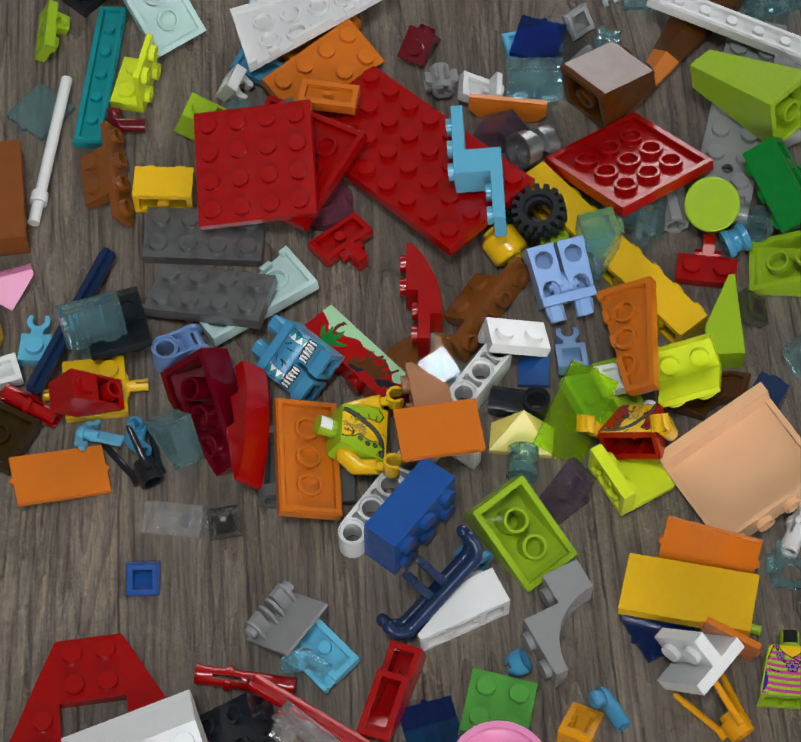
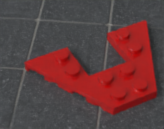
(81, 675)

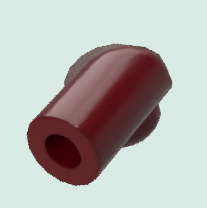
(131, 125)

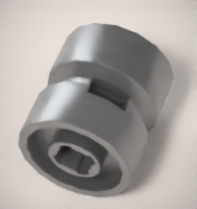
(531, 146)

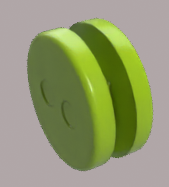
(712, 204)

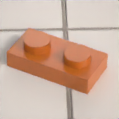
(330, 96)

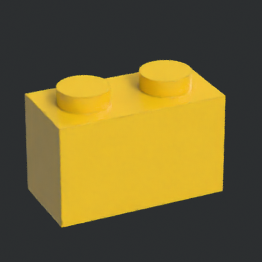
(163, 187)

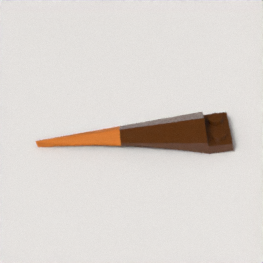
(678, 41)

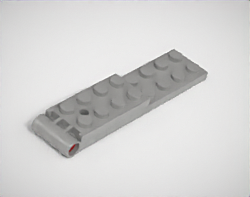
(727, 139)

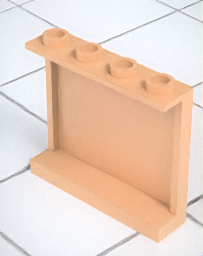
(739, 465)

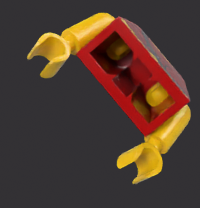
(632, 430)

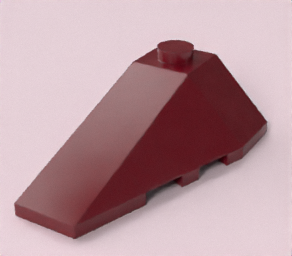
(203, 388)

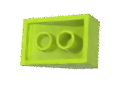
(776, 265)
(520, 532)

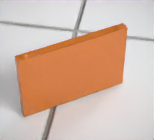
(439, 430)

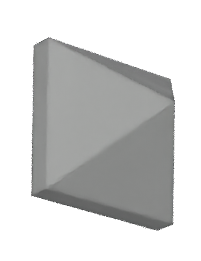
(578, 21)

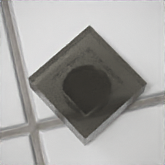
(752, 308)

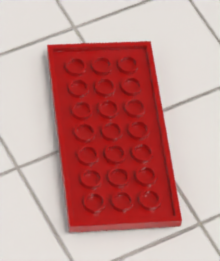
(408, 163)

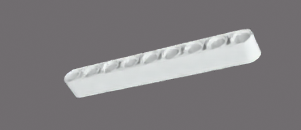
(463, 387)

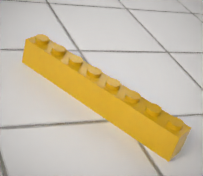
(676, 313)

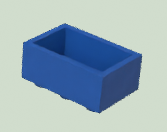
(410, 516)

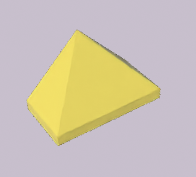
(515, 428)

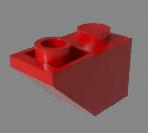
(85, 394)

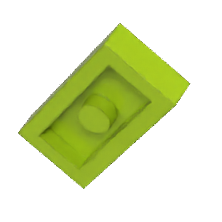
(49, 24)

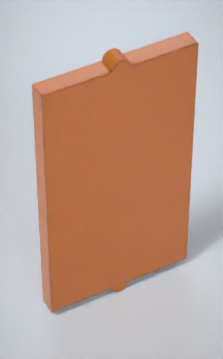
(59, 475)
(709, 546)

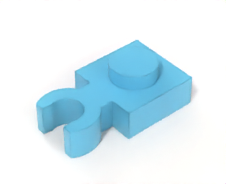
(34, 344)

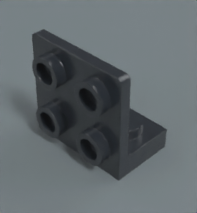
(138, 333)

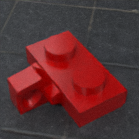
(343, 242)
(705, 266)

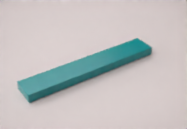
(100, 76)

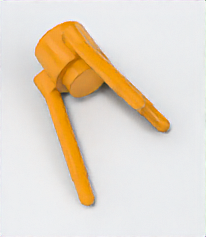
(735, 722)

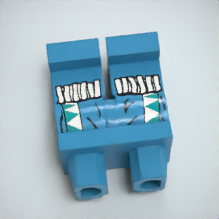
(296, 358)

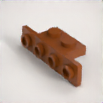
(107, 177)
(482, 298)

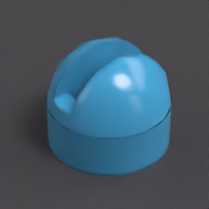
(519, 662)

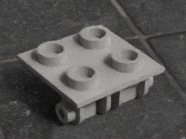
(285, 621)

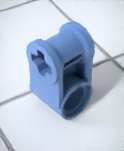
(178, 345)

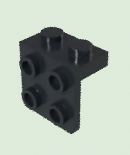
(240, 720)

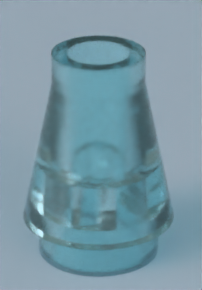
(759, 224)

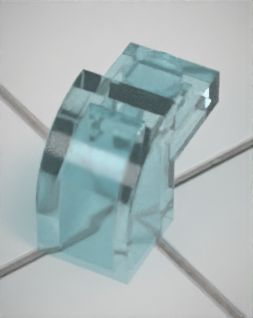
(646, 221)

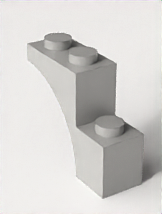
(562, 594)

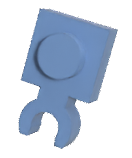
(569, 349)

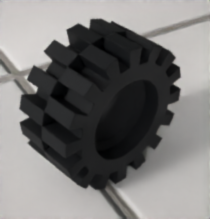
(539, 197)

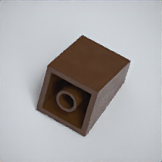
(607, 82)

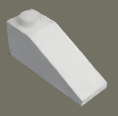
(471, 606)

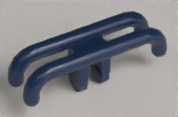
(440, 589)

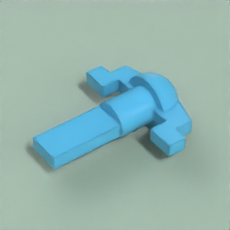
(85, 433)

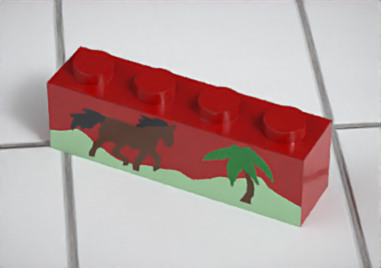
(365, 365)

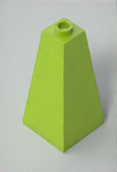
(751, 91)

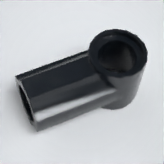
(509, 401)

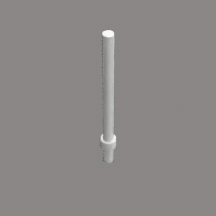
(39, 195)

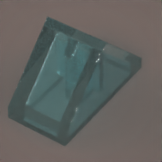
(176, 437)

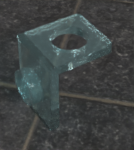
(776, 563)

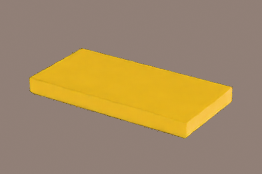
(687, 593)

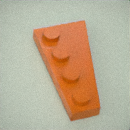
(633, 330)

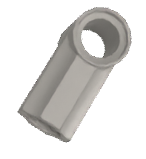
(675, 214)

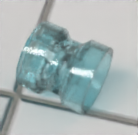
(522, 461)

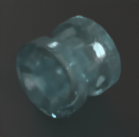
(605, 36)

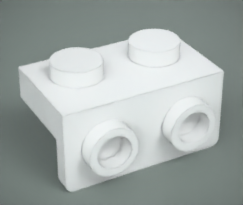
(514, 337)

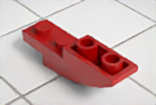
(422, 297)

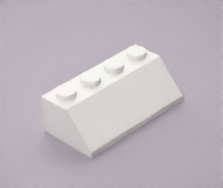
(163, 721)

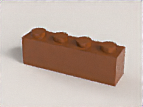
(13, 200)

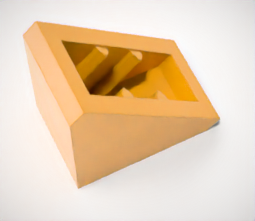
(579, 724)

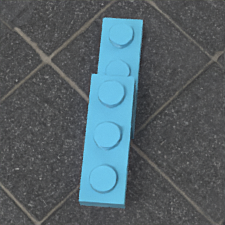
(476, 170)

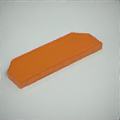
(527, 109)

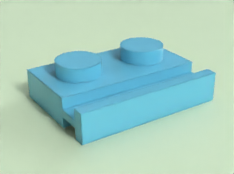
(334, 650)

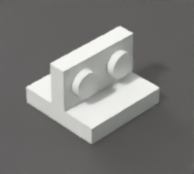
(695, 659)

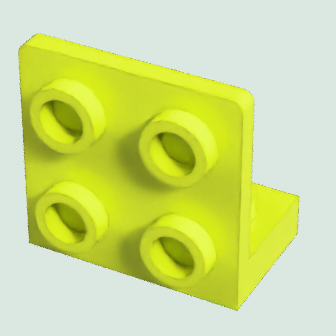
(136, 79)
(688, 371)
(628, 481)

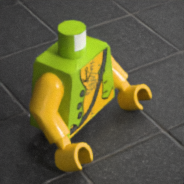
(359, 434)

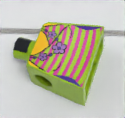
(781, 673)

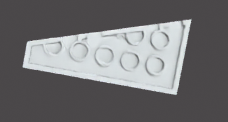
(278, 26)

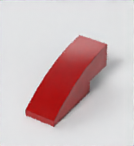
(391, 691)

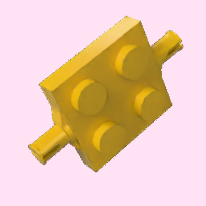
(111, 368)

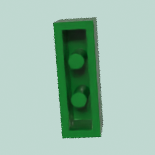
(777, 182)

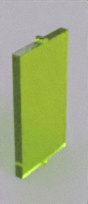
(580, 392)

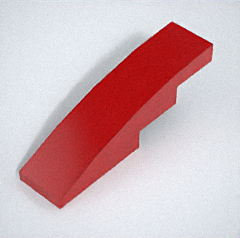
(250, 430)

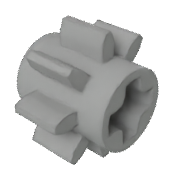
(441, 80)

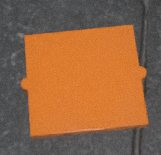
(714, 627)

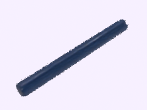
(57, 344)

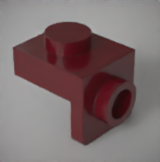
(418, 45)

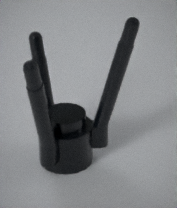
(147, 471)

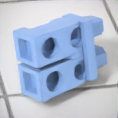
(561, 276)

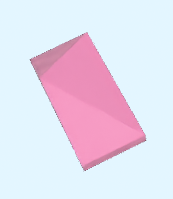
(13, 284)

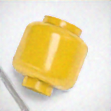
(503, 248)

